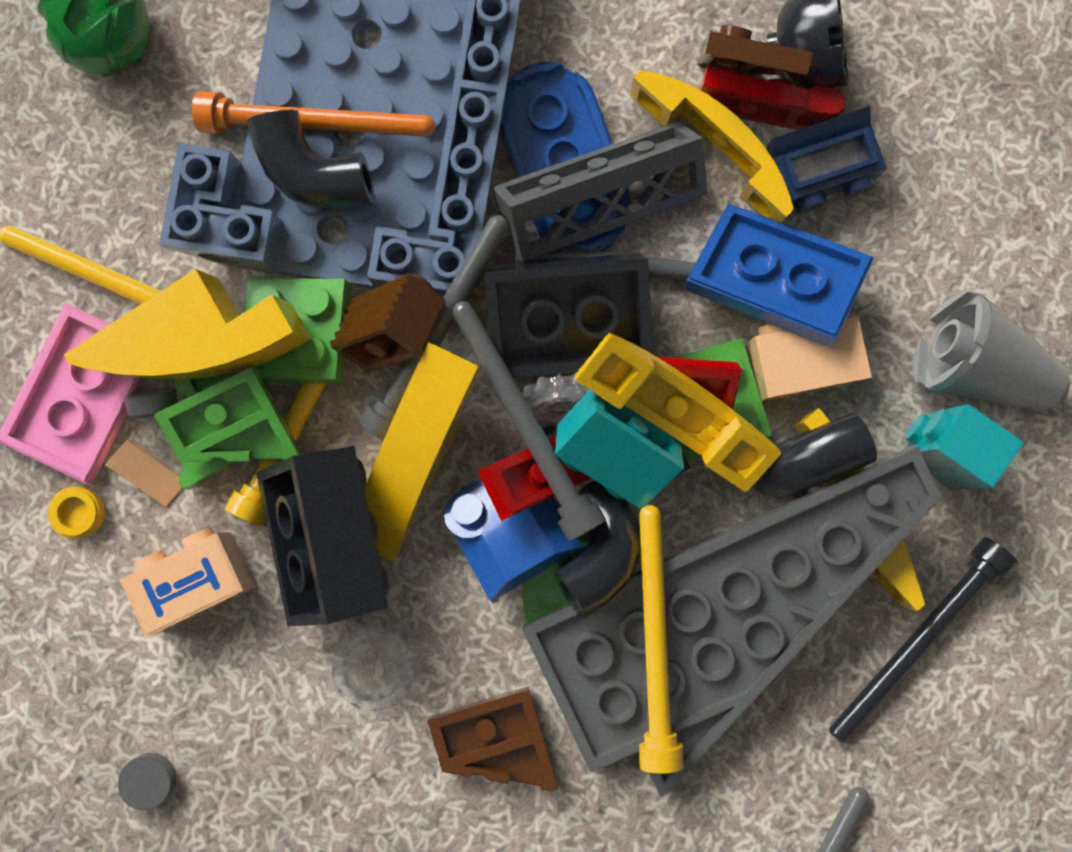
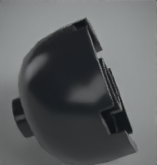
(817, 29)

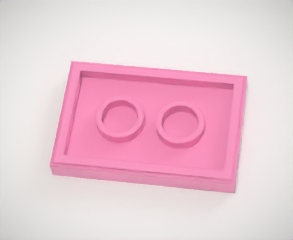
(66, 411)

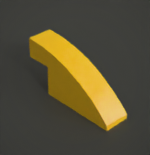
(192, 334)
(417, 444)

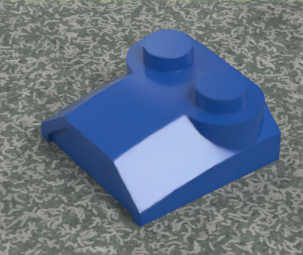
(510, 549)

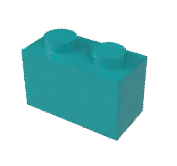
(963, 447)
(618, 449)

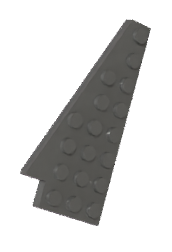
(732, 614)

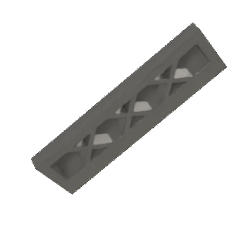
(600, 172)

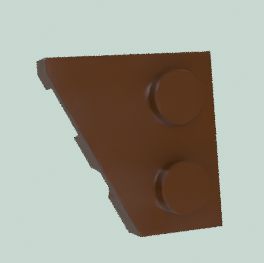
(736, 50)
(495, 740)

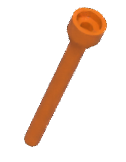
(215, 114)

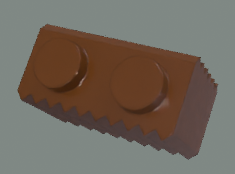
(389, 323)

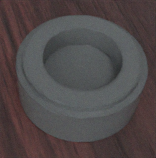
(150, 401)
(146, 781)

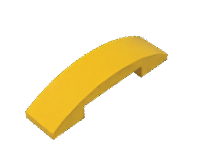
(669, 97)
(679, 407)

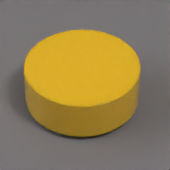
(76, 512)

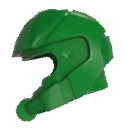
(95, 35)

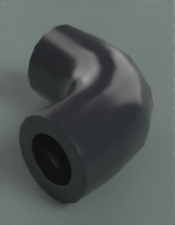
(303, 174)
(819, 457)
(608, 558)

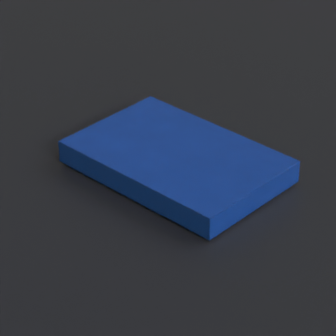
(779, 274)

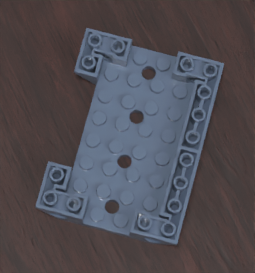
(428, 190)

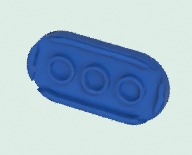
(551, 125)

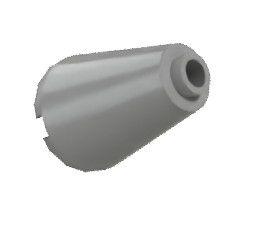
(987, 357)

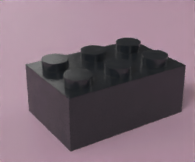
(559, 311)
(323, 537)

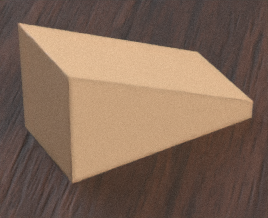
(145, 471)

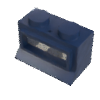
(828, 159)

